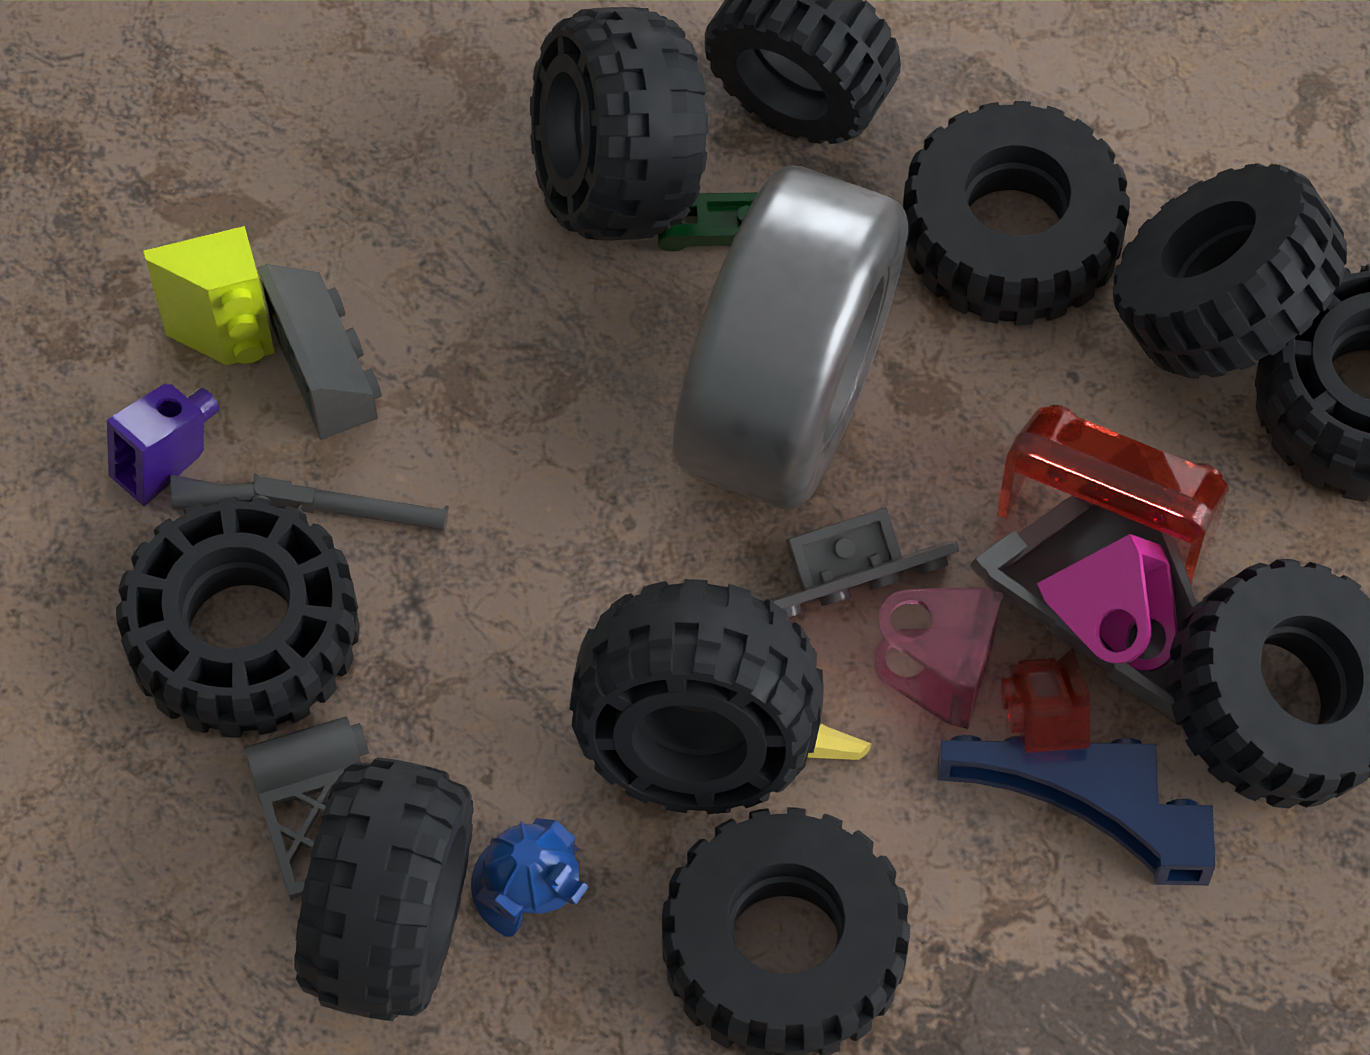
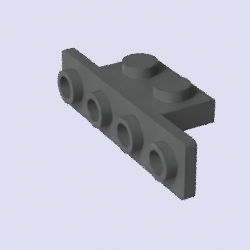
(852, 554)

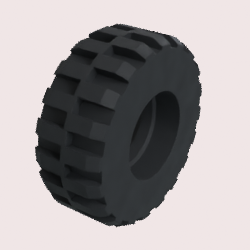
(1025, 152)
(1230, 271)
(224, 549)
(1226, 701)
(800, 860)

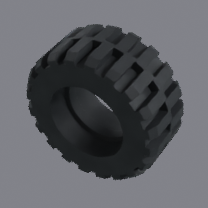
(805, 63)

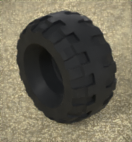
(618, 123)
(1309, 407)
(697, 697)
(383, 889)

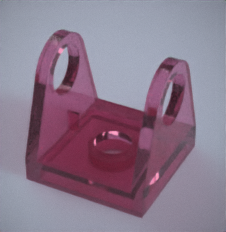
(951, 651)

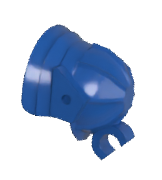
(526, 872)

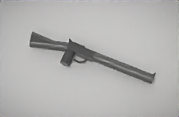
(189, 492)

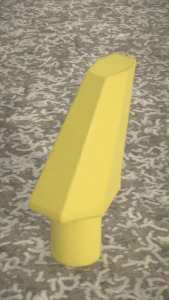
(838, 745)

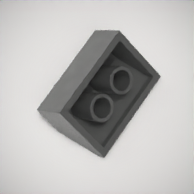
(319, 349)

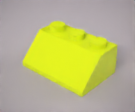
(212, 296)

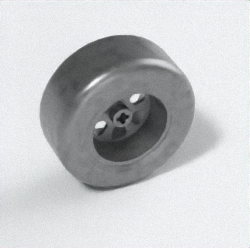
(789, 336)

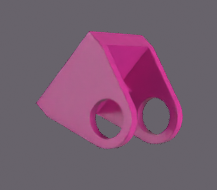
(1112, 594)

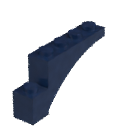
(1105, 786)

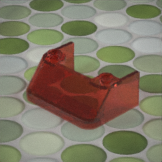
(1117, 476)

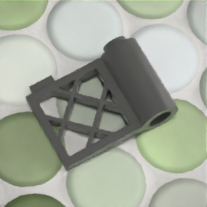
(297, 767)

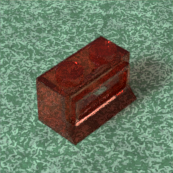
(1048, 703)

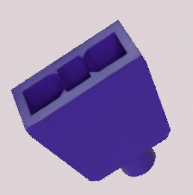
(157, 439)

